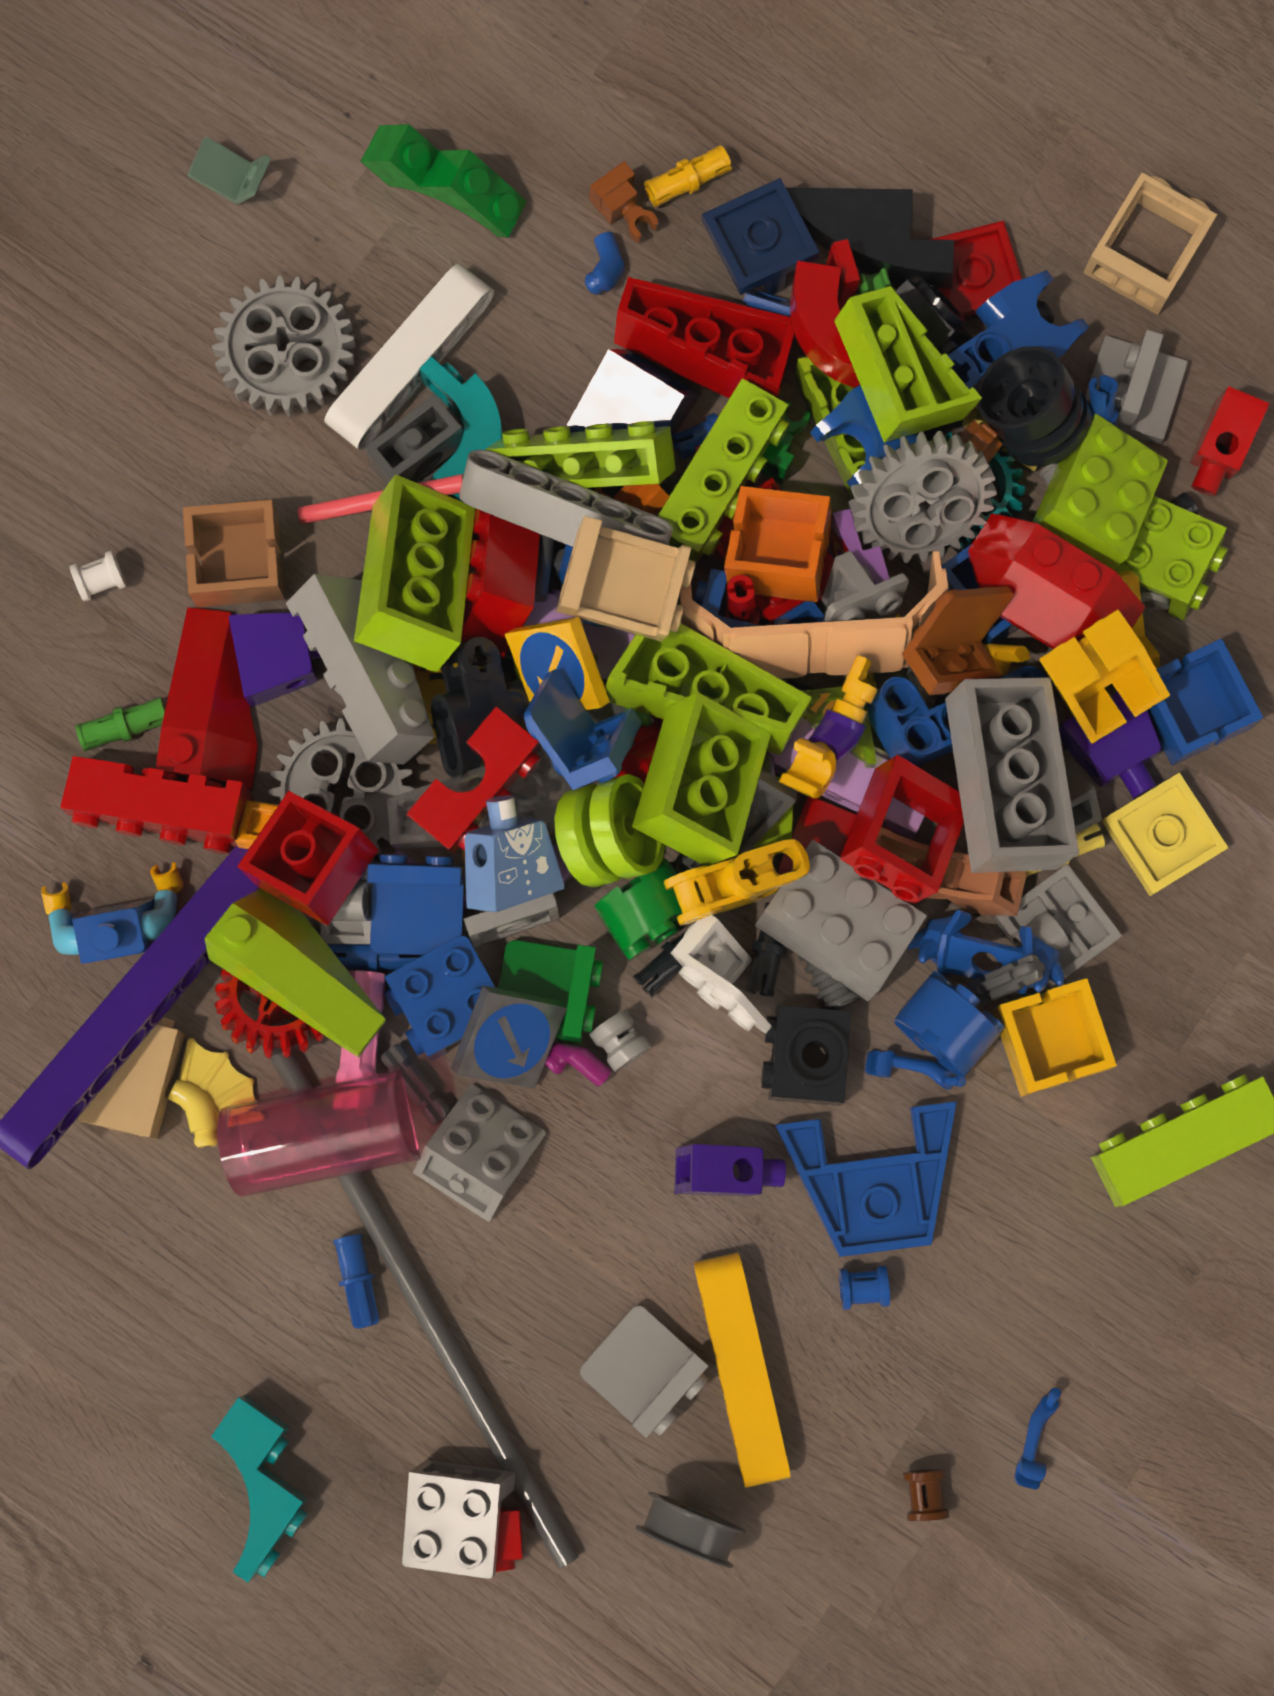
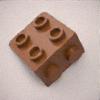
(949, 641)

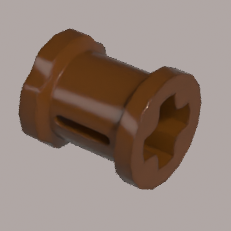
(919, 1509)

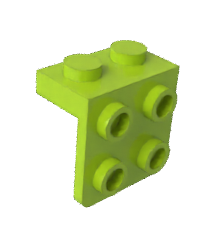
(1176, 555)

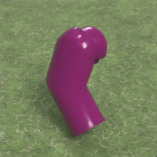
(580, 1059)

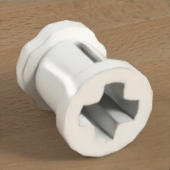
(97, 576)

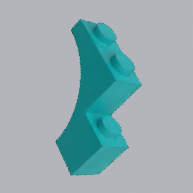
(251, 1439)

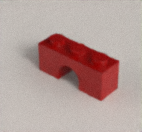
(507, 755)

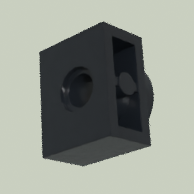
(936, 314)
(787, 1073)

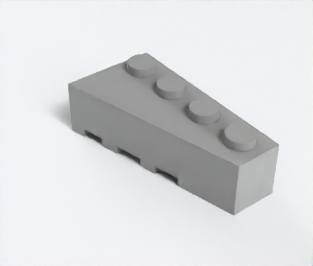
(378, 689)

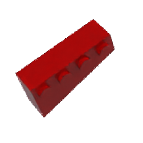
(704, 337)
(155, 803)

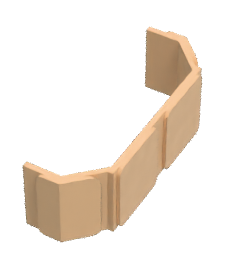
(820, 646)

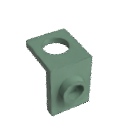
(227, 172)

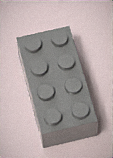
(1011, 775)

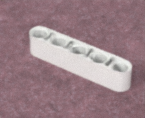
(394, 370)

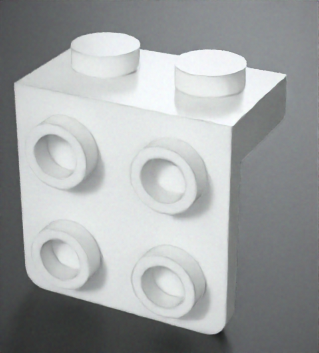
(712, 964)

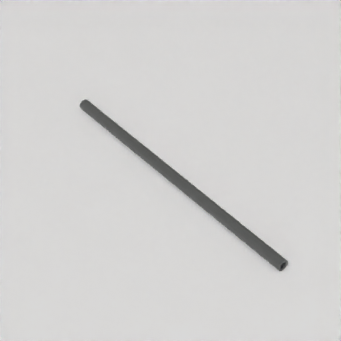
(444, 1343)

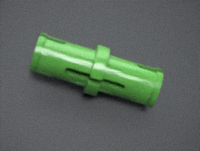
(121, 724)

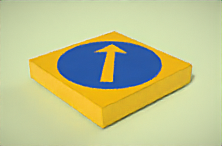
(560, 647)

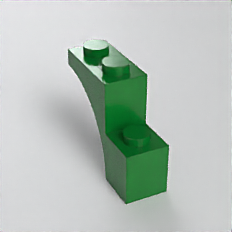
(455, 177)

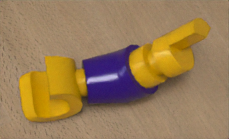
(833, 737)

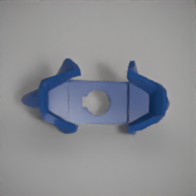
(954, 951)

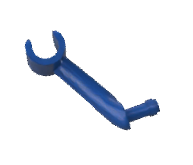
(882, 1063)
(1028, 1471)

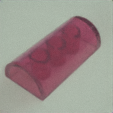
(317, 1134)

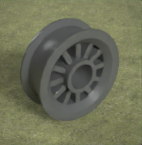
(690, 1529)

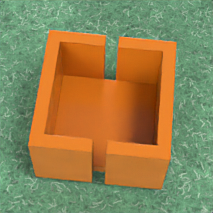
(782, 541)

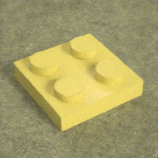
(1164, 834)

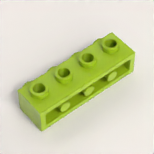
(596, 456)
(722, 464)
(1186, 1142)

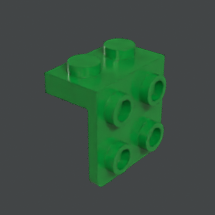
(555, 975)

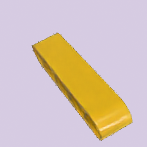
(742, 1370)

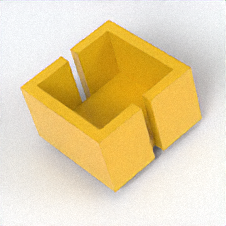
(1104, 657)
(1055, 1039)

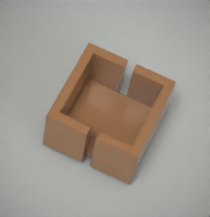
(236, 551)

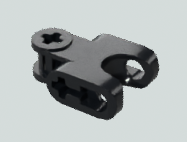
(469, 699)

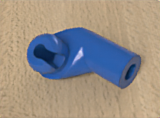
(610, 266)

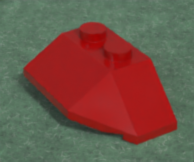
(1052, 581)

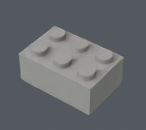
(842, 922)

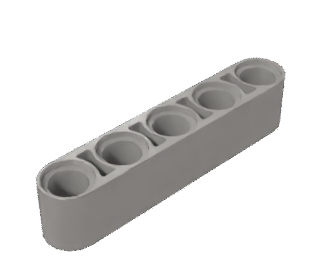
(548, 502)

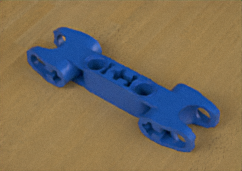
(1010, 323)

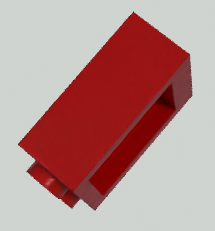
(924, 794)

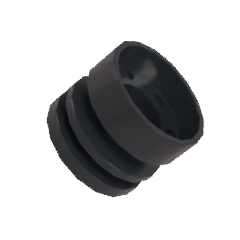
(1034, 406)

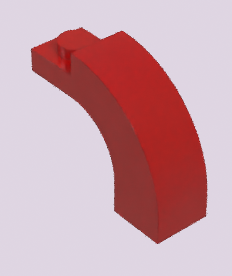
(813, 316)

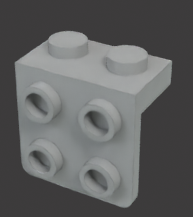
(644, 1371)

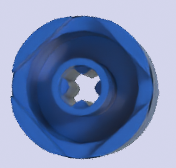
(948, 1024)

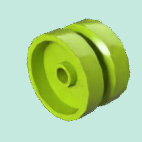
(598, 833)

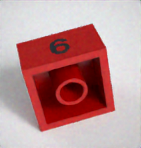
(308, 857)

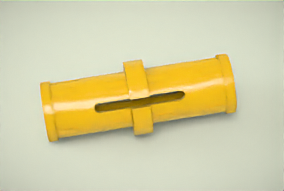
(688, 176)

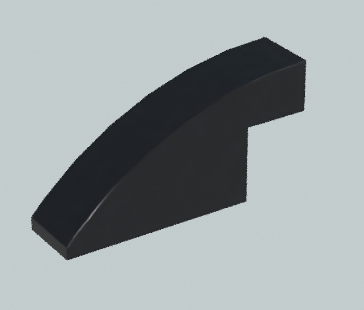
(878, 231)

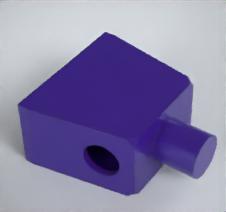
(272, 655)
(1117, 753)
(709, 1170)

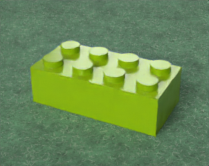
(415, 574)

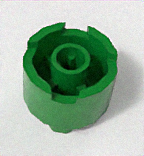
(641, 911)

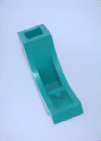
(472, 406)

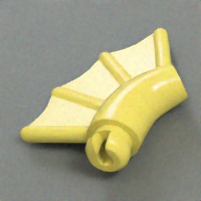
(205, 1087)

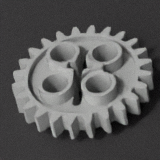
(284, 383)
(922, 496)
(303, 781)

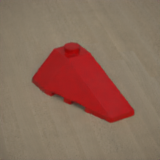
(206, 717)

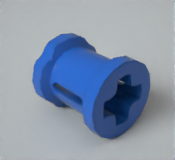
(864, 1287)

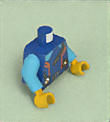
(116, 928)

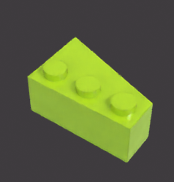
(899, 368)

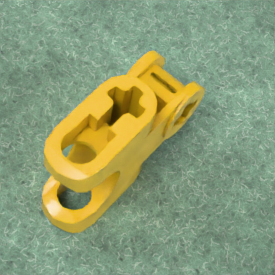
(735, 881)

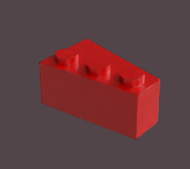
(499, 579)

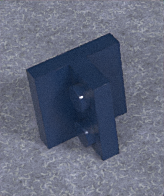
(760, 237)

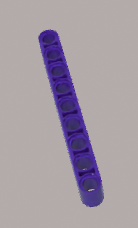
(121, 1020)

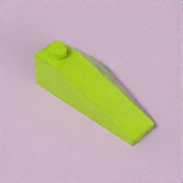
(291, 965)

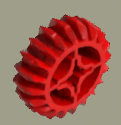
(264, 1030)

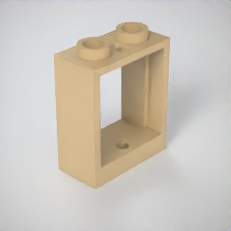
(1128, 276)

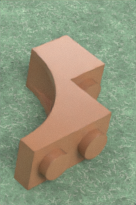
(975, 892)

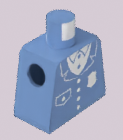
(509, 860)

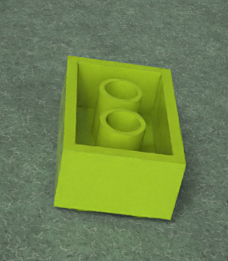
(1102, 493)
(702, 780)

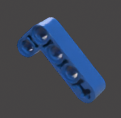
(917, 720)

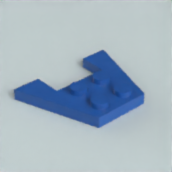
(876, 1200)

